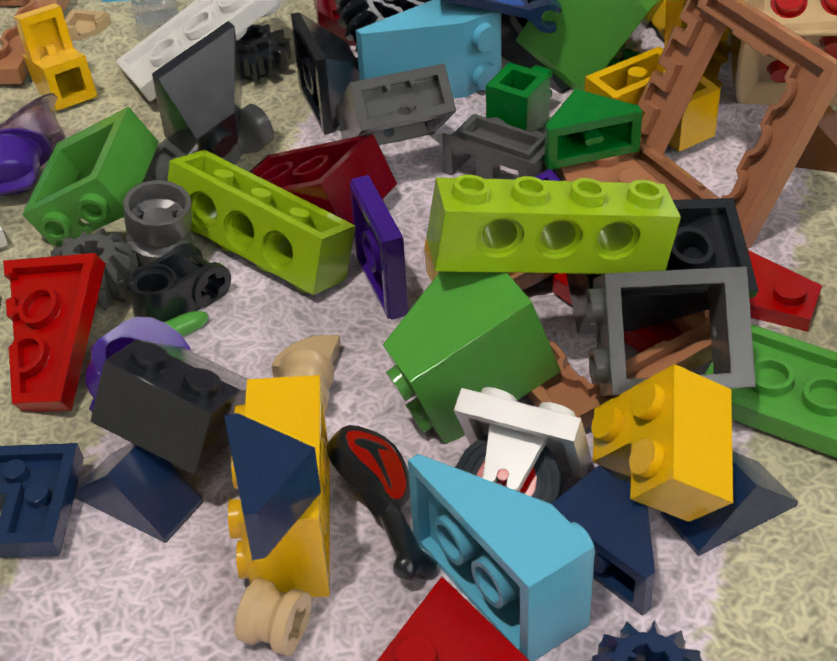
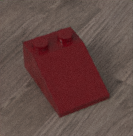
(325, 170)

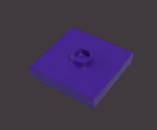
(379, 247)

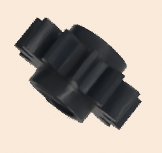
(262, 52)

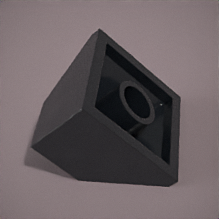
(323, 69)
(202, 94)

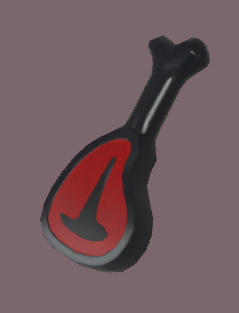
(382, 479)

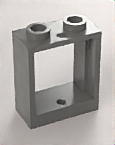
(407, 102)
(728, 323)

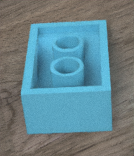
(434, 35)
(505, 554)

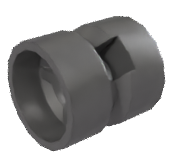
(157, 219)

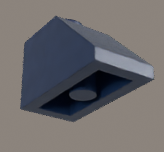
(618, 533)

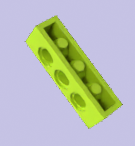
(264, 222)
(550, 225)

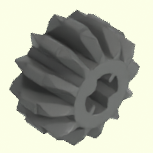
(116, 254)

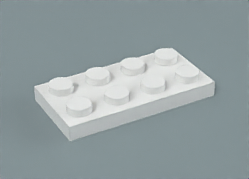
(184, 31)

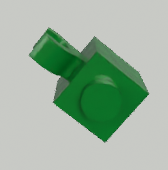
(520, 96)

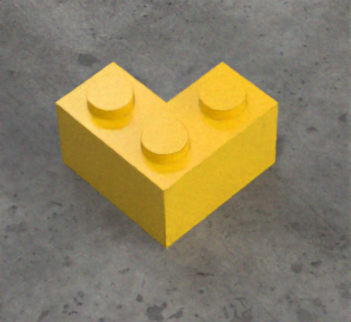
(628, 80)
(671, 442)

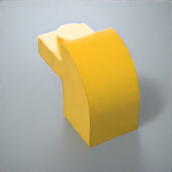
(52, 58)

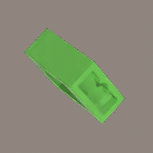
(90, 177)

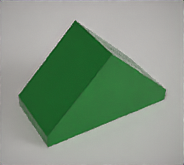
(591, 129)

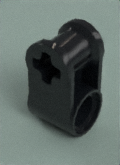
(175, 284)

